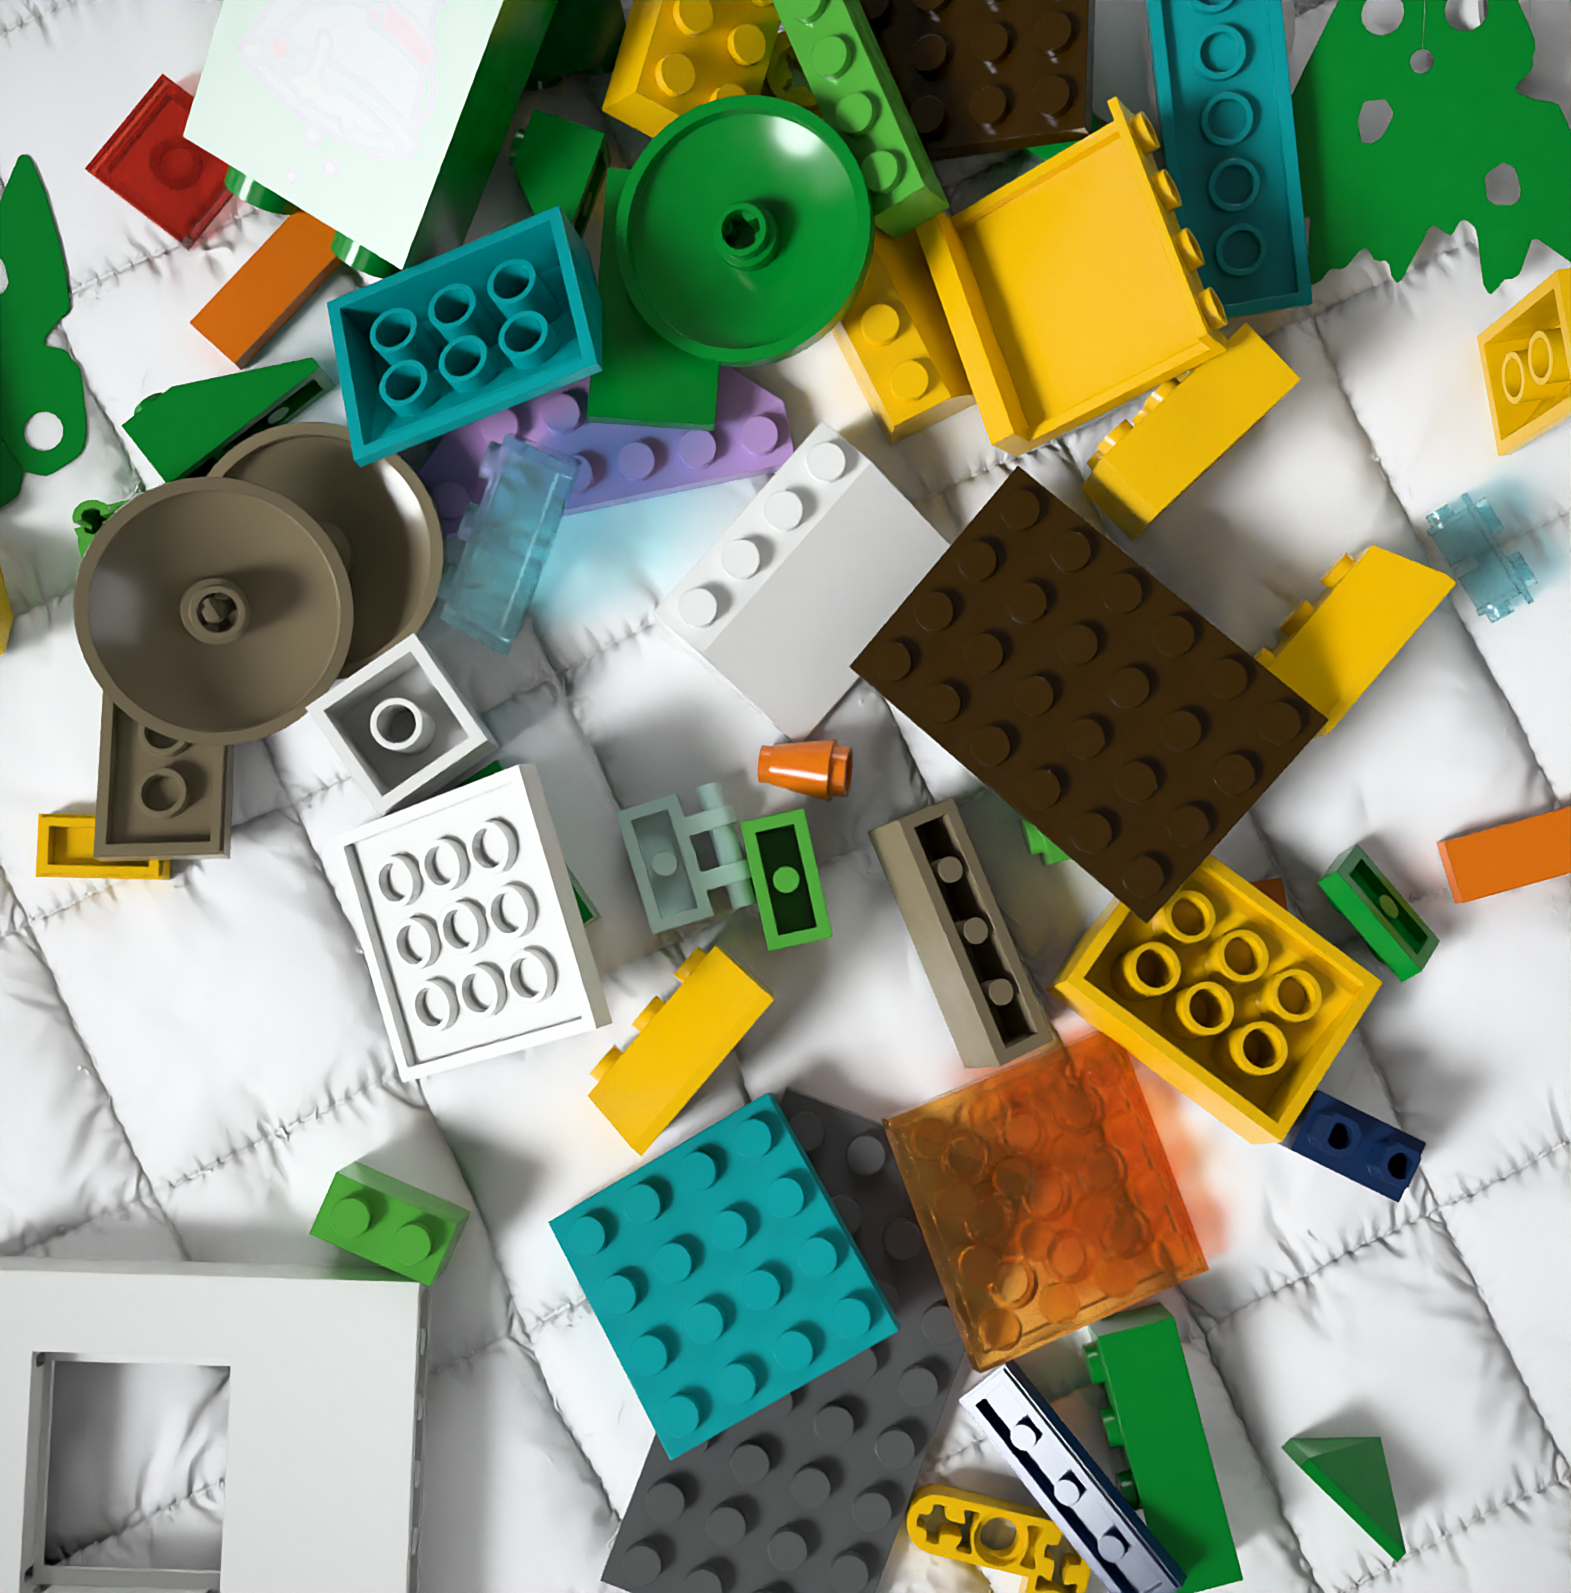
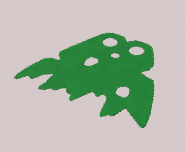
(1438, 145)
(35, 300)

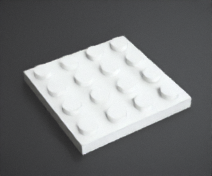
(471, 925)

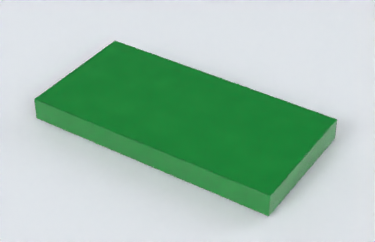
(643, 374)

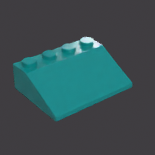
(466, 335)

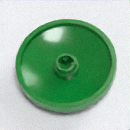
(745, 231)

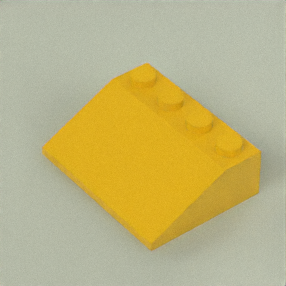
(1220, 998)

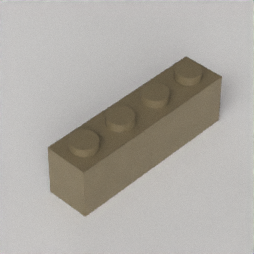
(960, 936)

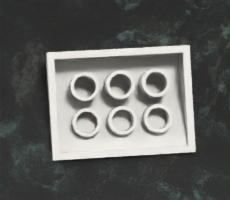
(802, 582)

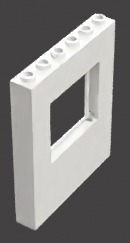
(317, 1413)

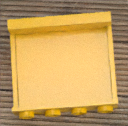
(1073, 286)

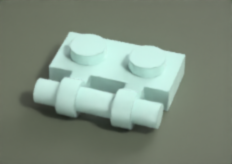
(667, 864)

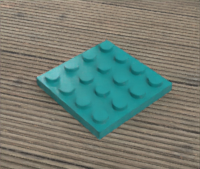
(723, 1275)

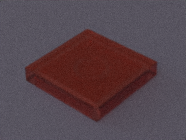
(160, 170)

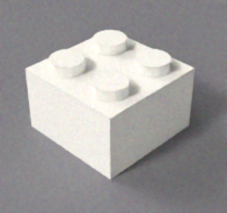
(402, 726)

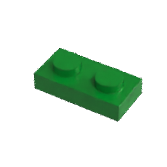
(1378, 913)

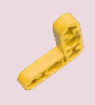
(1023, 1557)

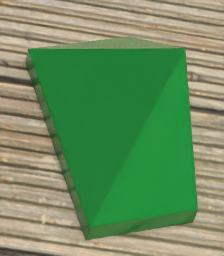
(1357, 1480)

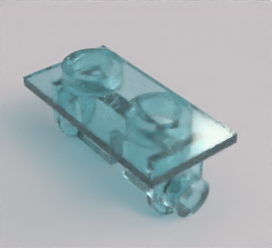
(1498, 575)

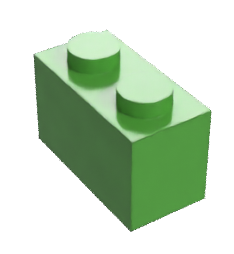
(786, 879)
(390, 1222)

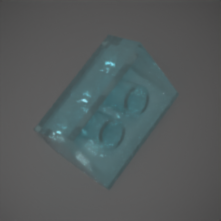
(507, 540)

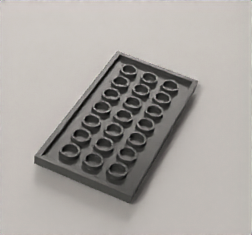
(823, 1475)

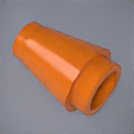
(808, 768)

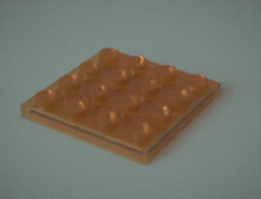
(1044, 1197)

